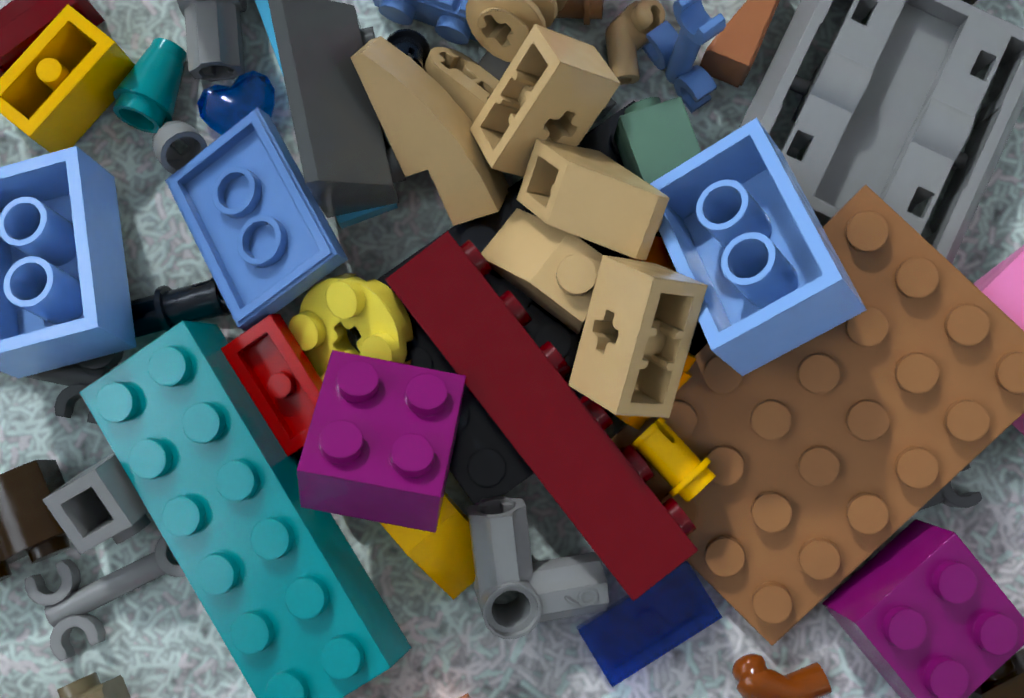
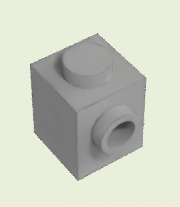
(98, 506)

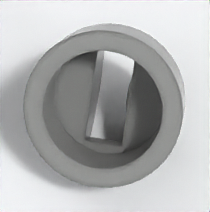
(167, 154)

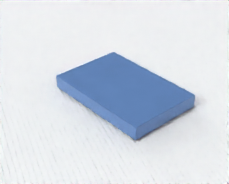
(255, 220)

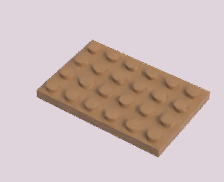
(846, 430)

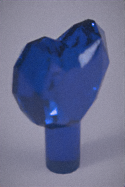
(226, 105)

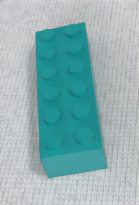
(231, 512)

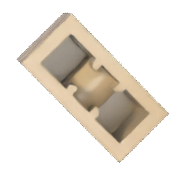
(547, 94)
(636, 337)

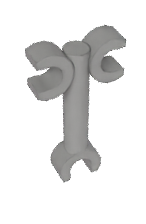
(70, 605)

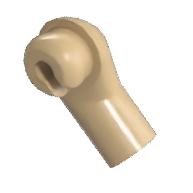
(628, 34)

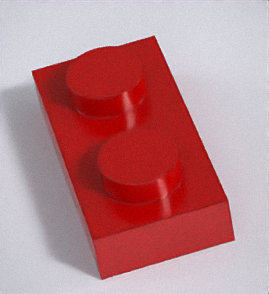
(277, 379)

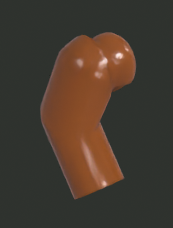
(760, 682)

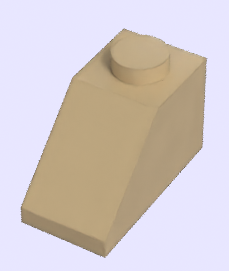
(546, 266)

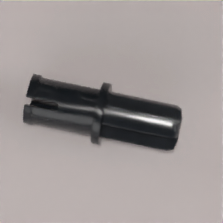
(171, 307)

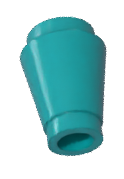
(151, 87)

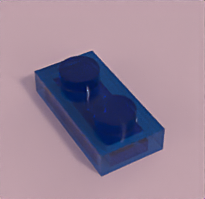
(656, 622)

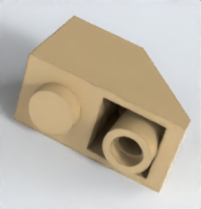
(592, 198)

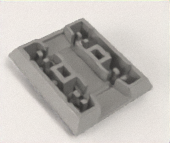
(898, 107)

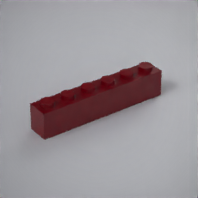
(542, 416)

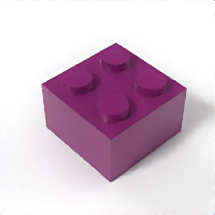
(381, 441)
(928, 615)

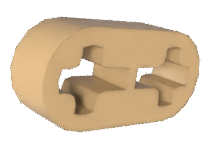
(461, 78)

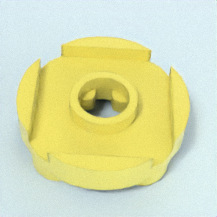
(348, 303)

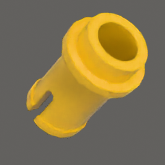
(674, 460)

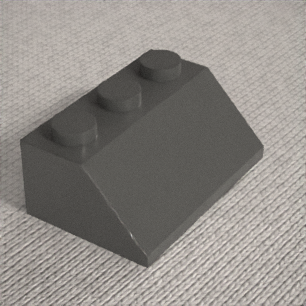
(332, 116)

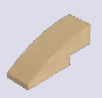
(429, 131)

